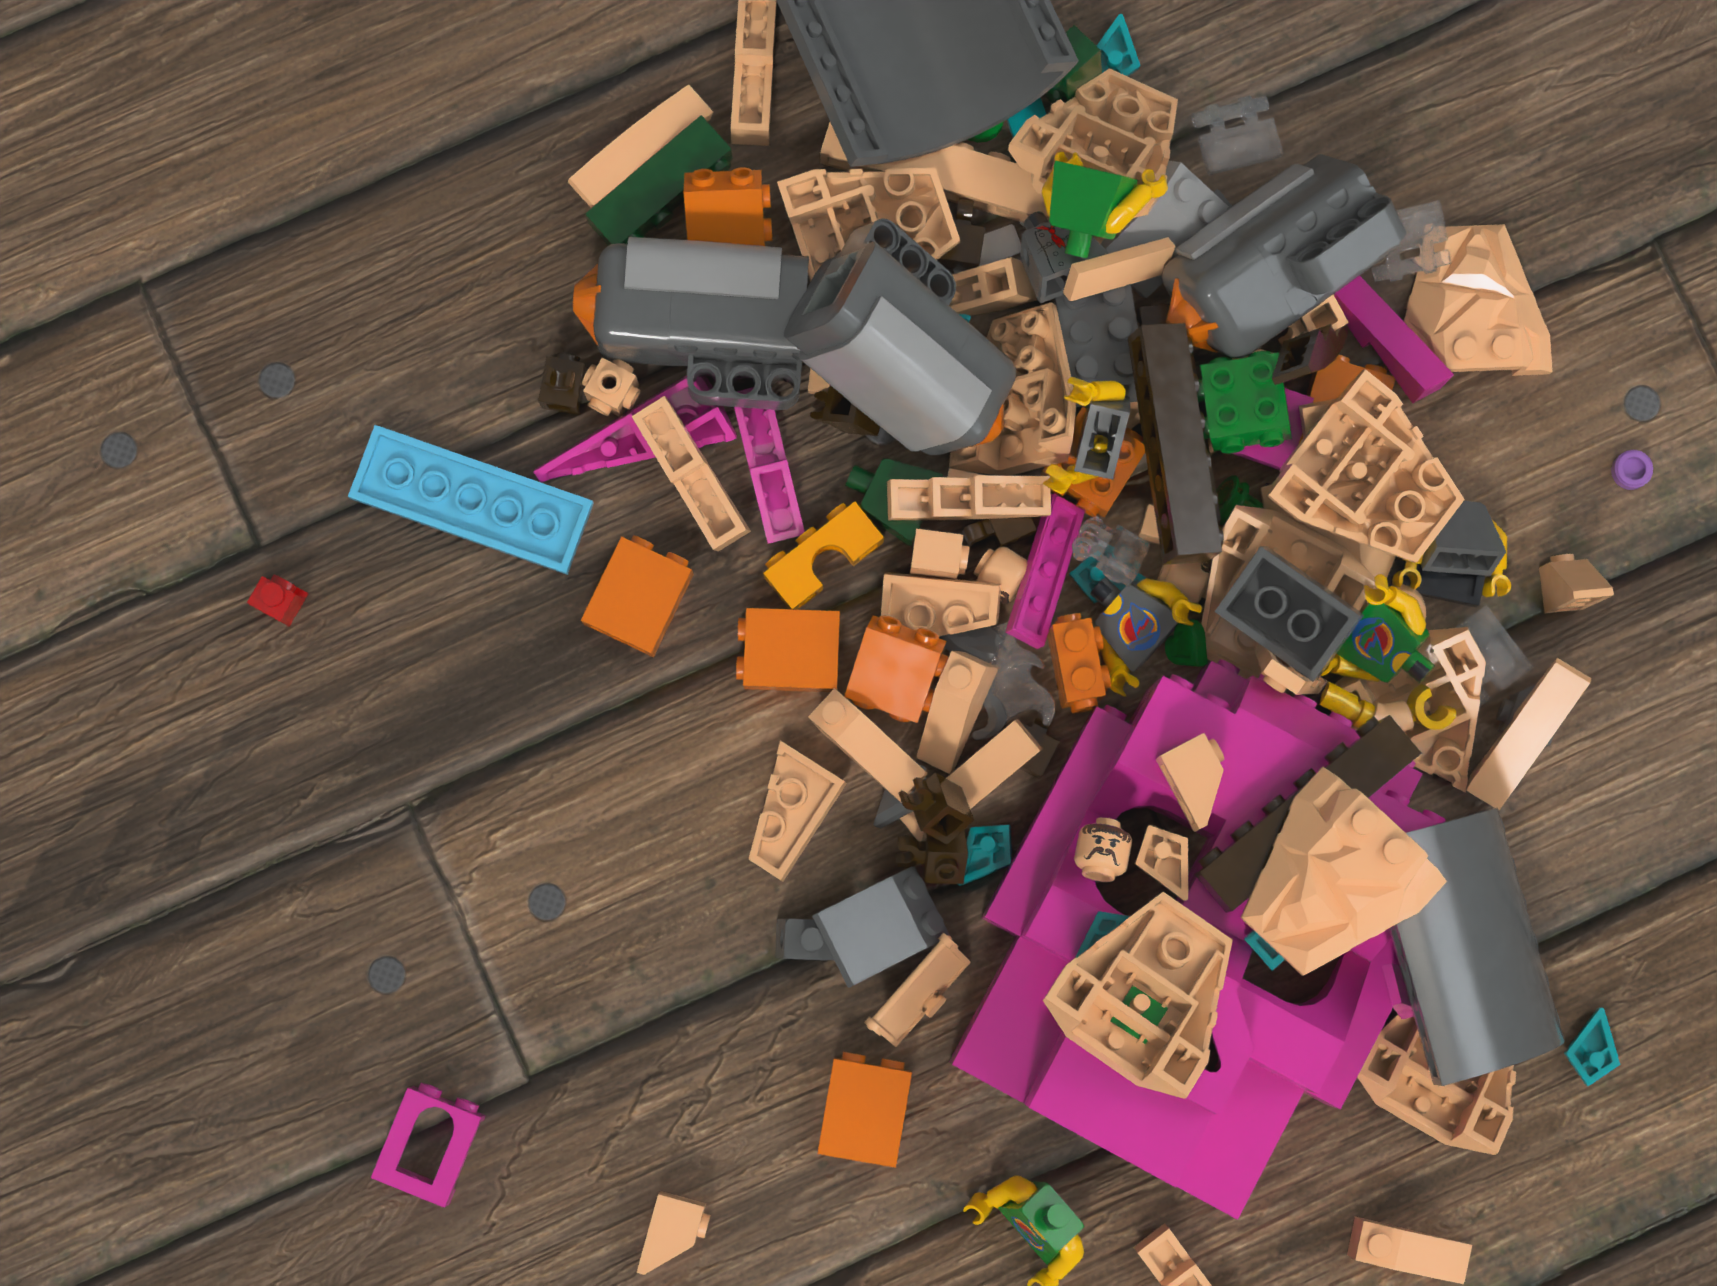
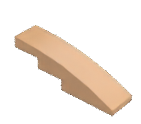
(638, 145)
(968, 498)
(1169, 1260)

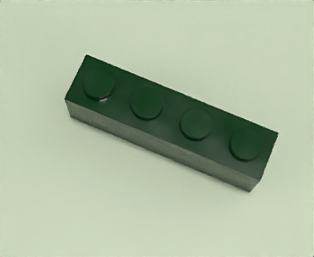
(658, 185)

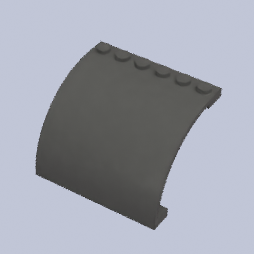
(925, 71)
(1475, 957)

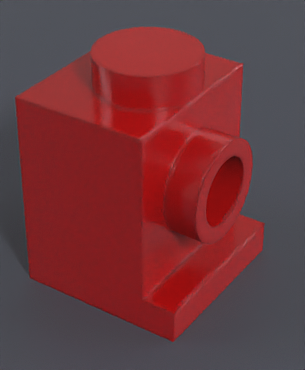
(277, 599)

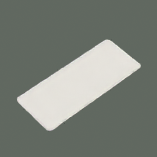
(999, 245)

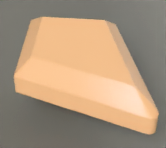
(1165, 859)

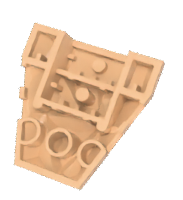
(1111, 126)
(832, 204)
(1480, 306)
(1368, 474)
(1336, 876)

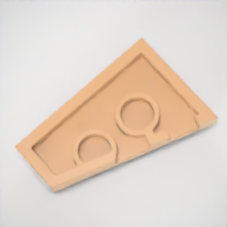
(1283, 676)

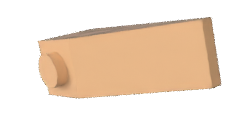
(992, 288)
(1571, 584)
(955, 709)
(866, 744)
(1408, 1250)

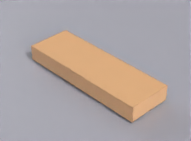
(1118, 269)

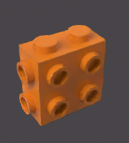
(727, 206)
(1100, 493)
(1076, 663)
(896, 669)

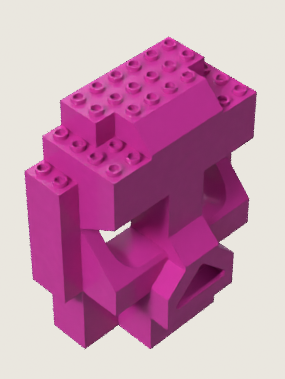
(1265, 1046)

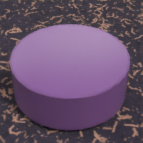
(1632, 469)

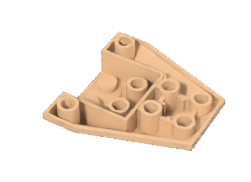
(1036, 415)

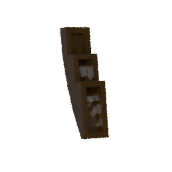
(1309, 353)

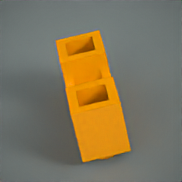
(846, 532)

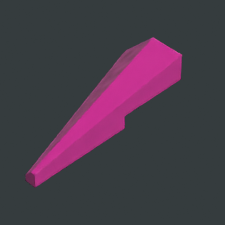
(623, 442)

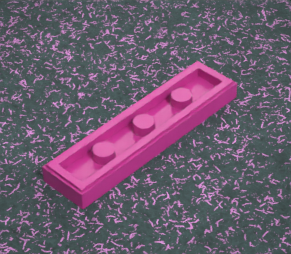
(1045, 573)

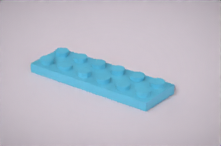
(471, 499)

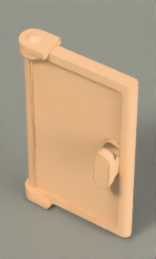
(920, 992)

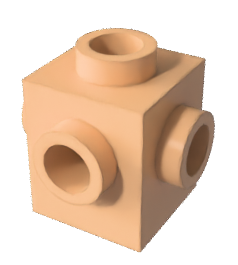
(615, 399)

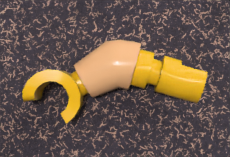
(1403, 713)

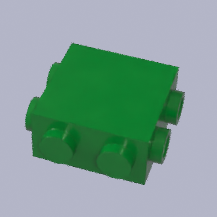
(1243, 403)

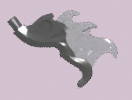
(1013, 685)

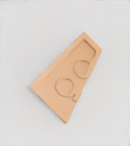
(940, 603)
(793, 810)

